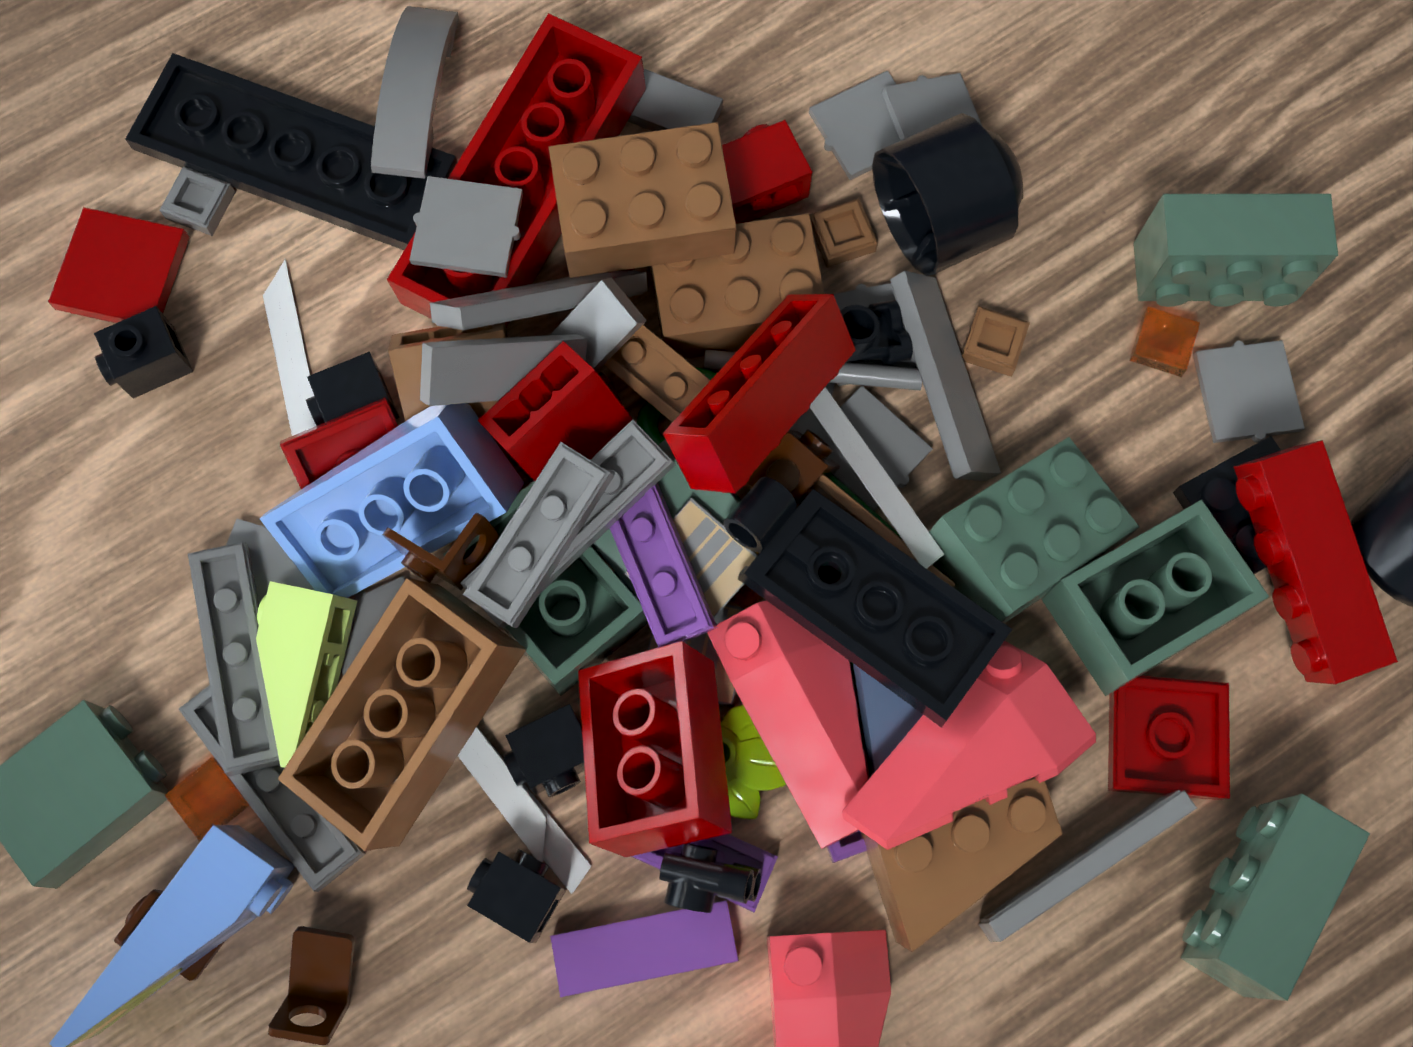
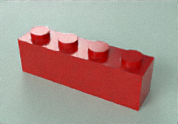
(765, 171)
(760, 393)
(1314, 564)

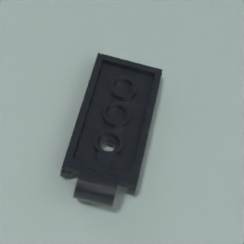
(883, 610)

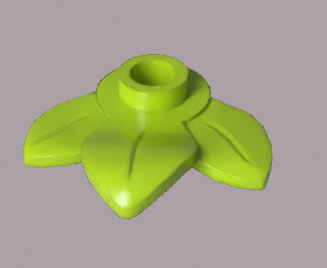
(747, 764)

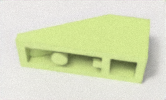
(300, 656)

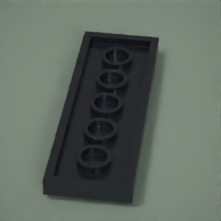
(279, 150)

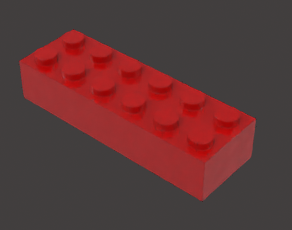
(559, 93)

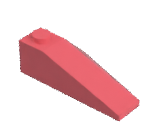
(802, 709)
(1002, 733)
(829, 988)

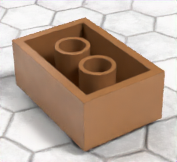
(643, 199)
(727, 297)

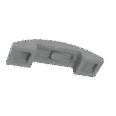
(411, 91)

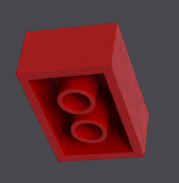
(653, 751)

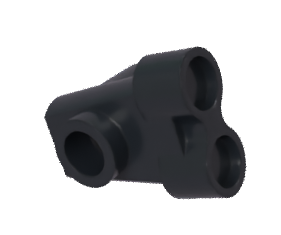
(878, 332)
(697, 877)

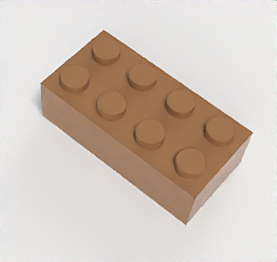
(401, 715)

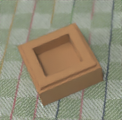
(843, 233)
(995, 341)

